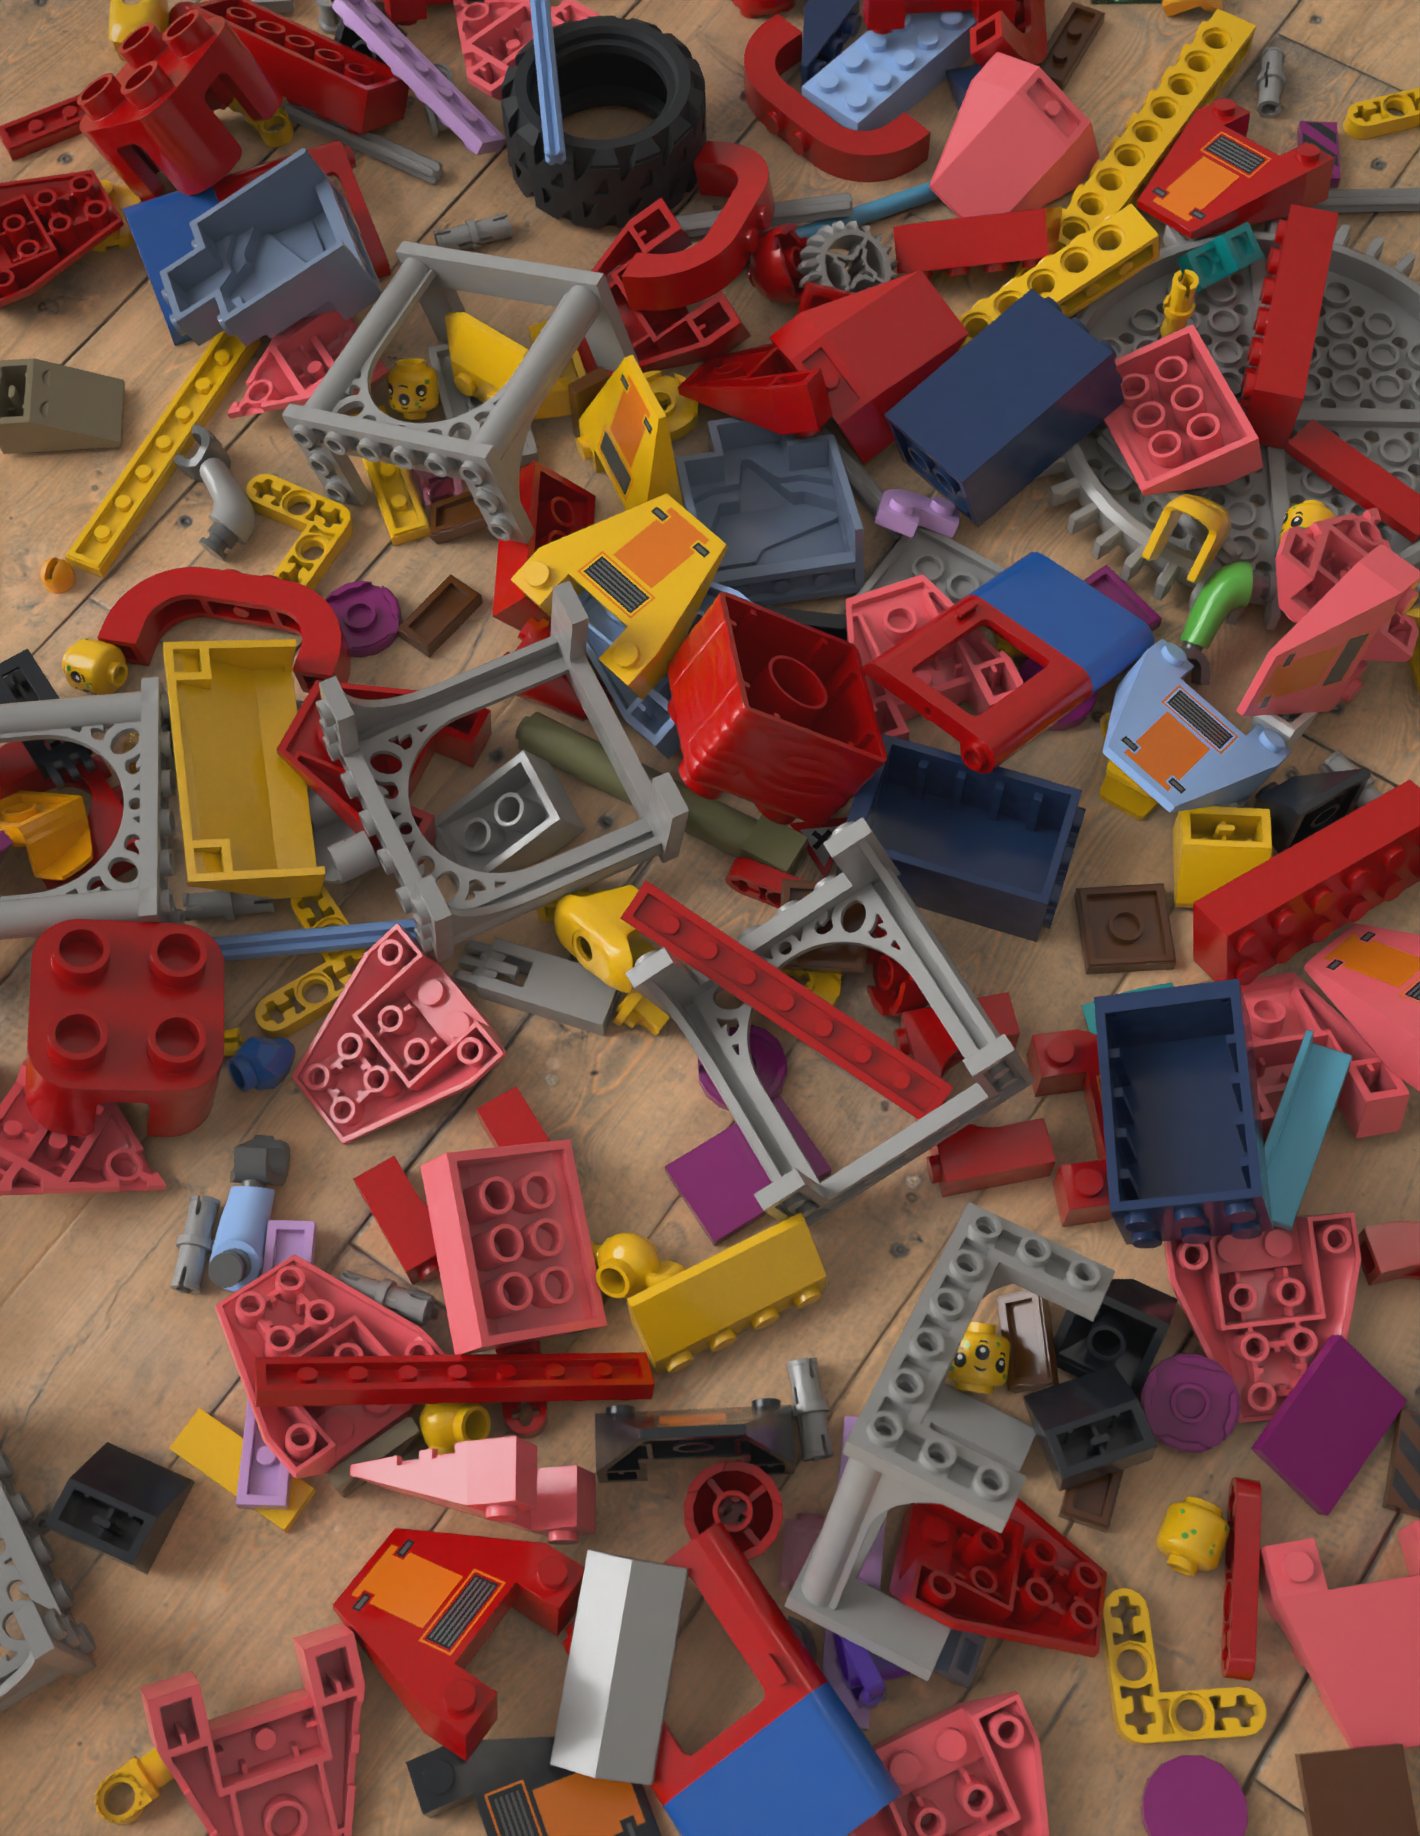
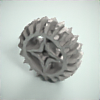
(866, 260)

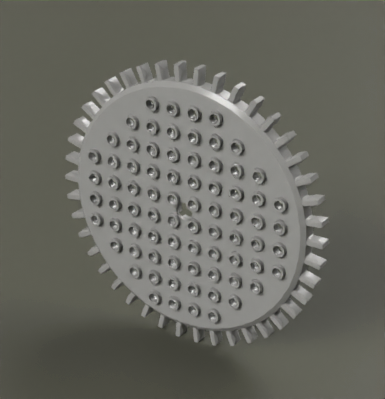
(1354, 286)

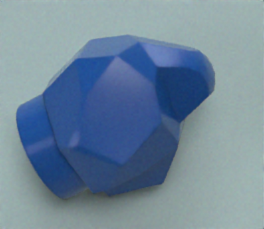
(261, 1063)

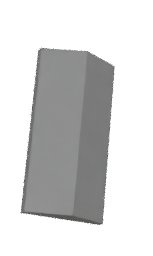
(619, 1668)

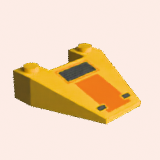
(630, 438)
(645, 570)

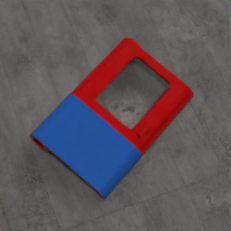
(164, 230)
(1046, 615)
(792, 1759)

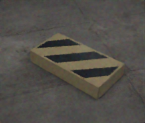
(395, 1442)

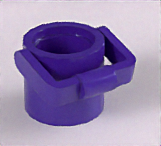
(864, 1672)

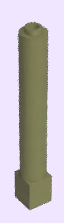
(707, 819)

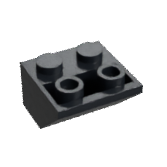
(1090, 1427)
(120, 1506)

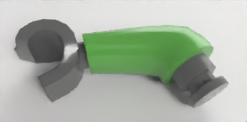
(1222, 593)

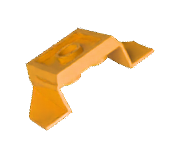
(51, 829)

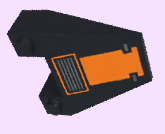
(632, 1438)
(527, 1795)

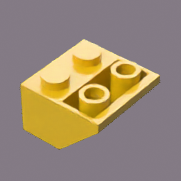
(1216, 847)

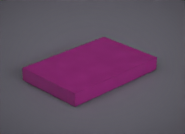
(725, 1174)
(1329, 1424)

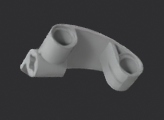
(337, 845)

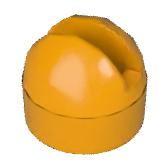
(62, 578)

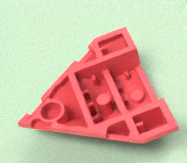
(497, 31)
(298, 363)
(1318, 557)
(55, 1163)

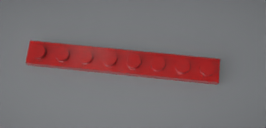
(786, 1002)
(451, 1379)

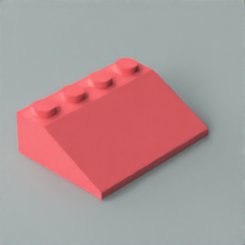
(1180, 418)
(512, 1245)

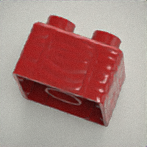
(772, 713)

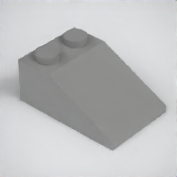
(509, 819)

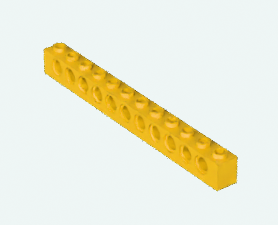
(1149, 135)

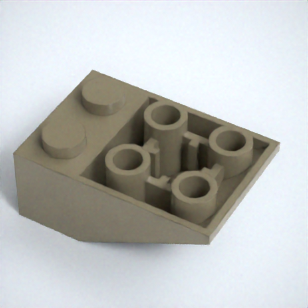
(57, 407)

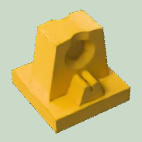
(638, 1009)

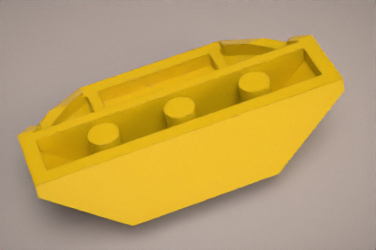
(487, 359)

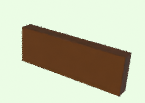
(1071, 42)

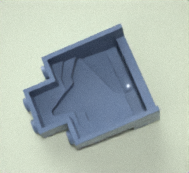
(271, 258)
(779, 511)

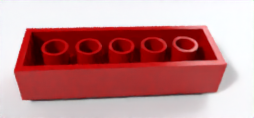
(315, 68)
(1287, 323)
(1310, 889)

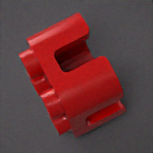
(165, 100)
(124, 1020)

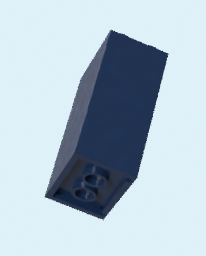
(1006, 406)
(970, 840)
(1182, 1115)

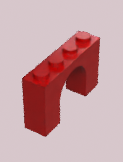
(106, 810)
(975, 1154)
(406, 1217)

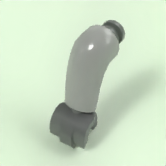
(232, 511)

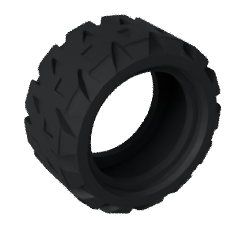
(608, 65)

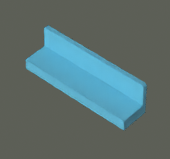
(1302, 1126)

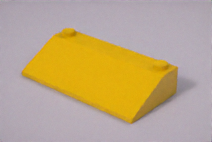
(237, 798)

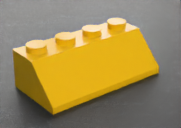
(728, 1295)

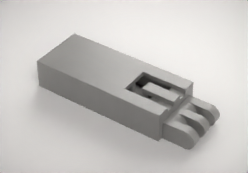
(552, 989)

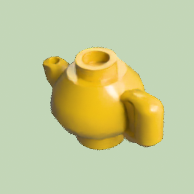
(630, 1265)
(453, 1423)

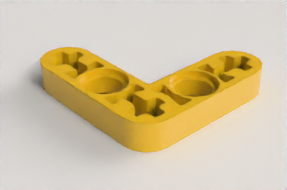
(1371, 119)
(313, 526)
(334, 963)
(1163, 1705)

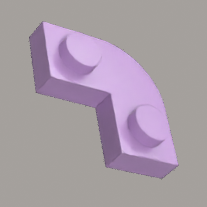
(905, 510)

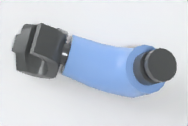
(243, 1225)

